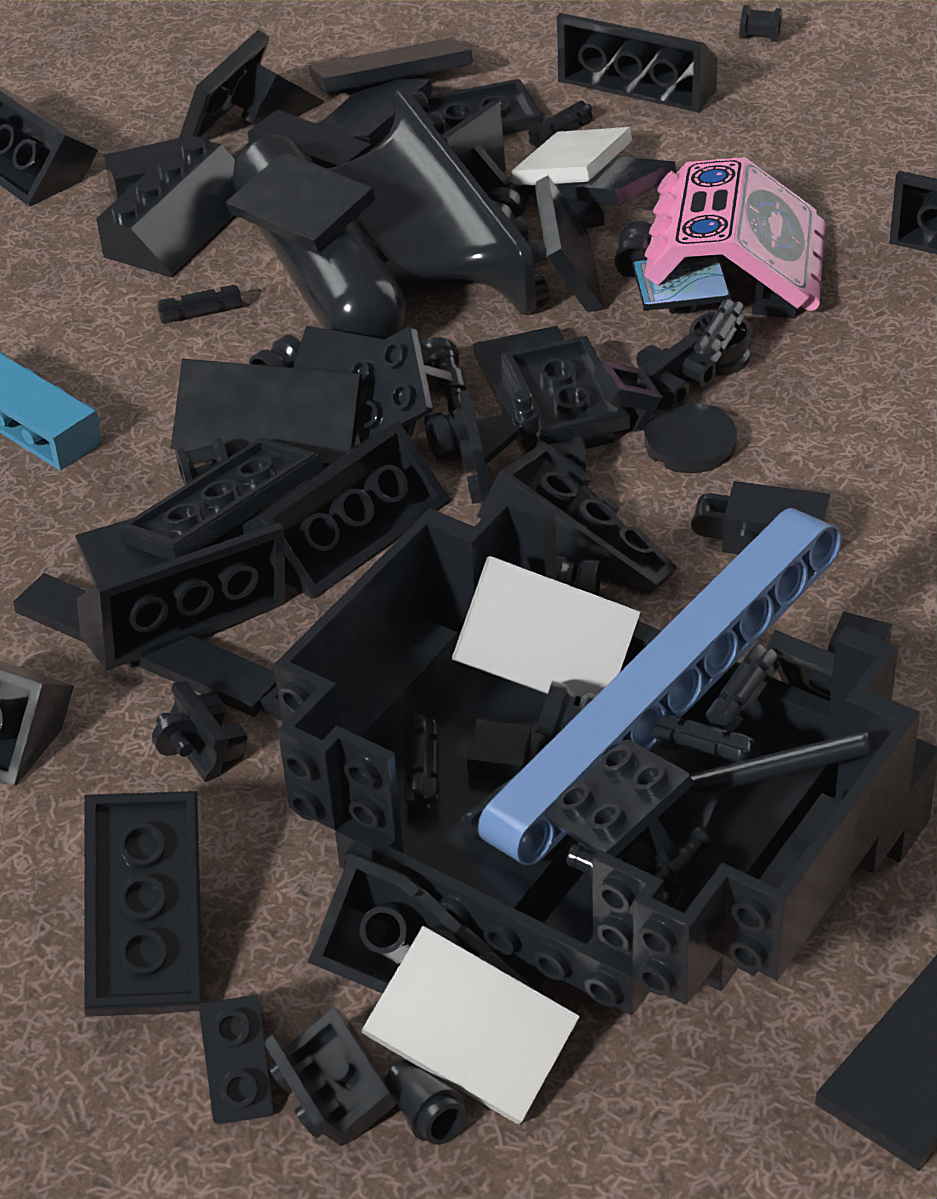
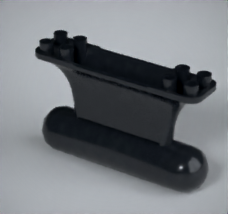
(421, 228)

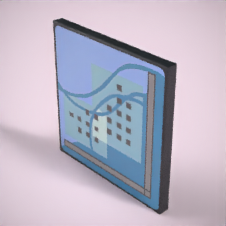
(691, 283)

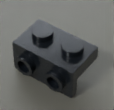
(331, 1078)

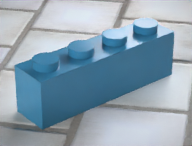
(45, 416)

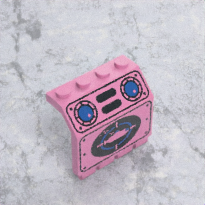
(745, 216)

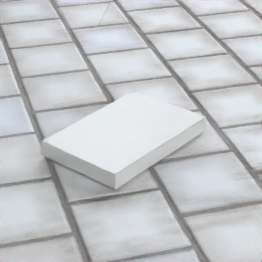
(572, 156)
(543, 631)
(470, 1025)

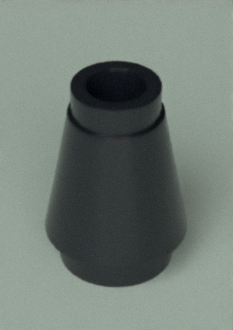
(427, 1103)

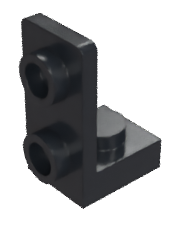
(236, 1059)

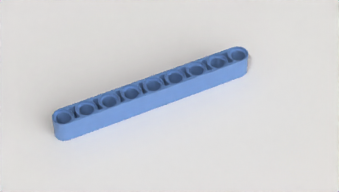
(665, 676)

